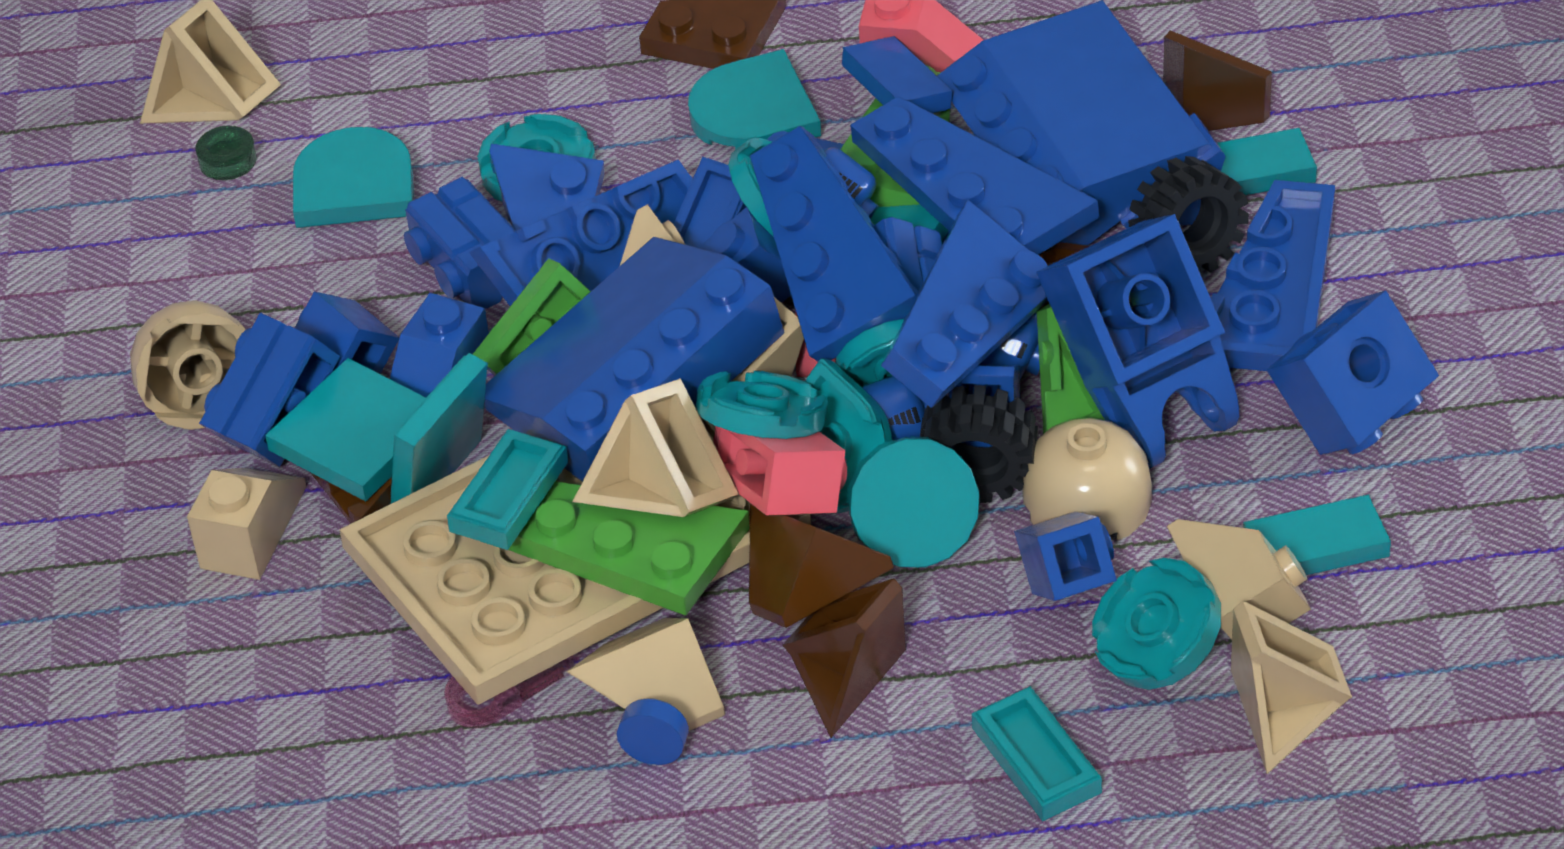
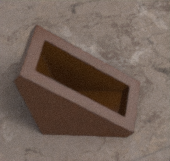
(1215, 84)
(803, 567)
(849, 649)

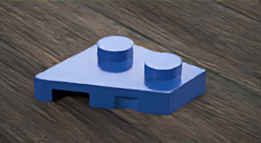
(542, 182)

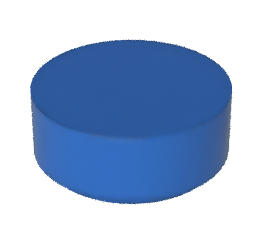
(652, 731)

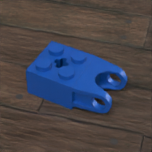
(1148, 350)

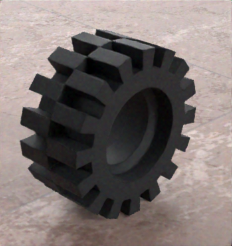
(1218, 211)
(988, 421)

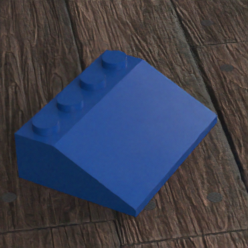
(1077, 106)
(645, 325)

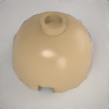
(181, 358)
(1092, 471)

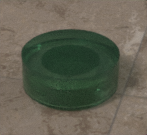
(226, 152)

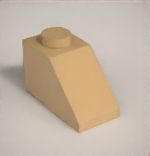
(242, 519)
(1243, 569)

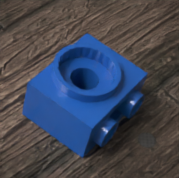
(1354, 374)

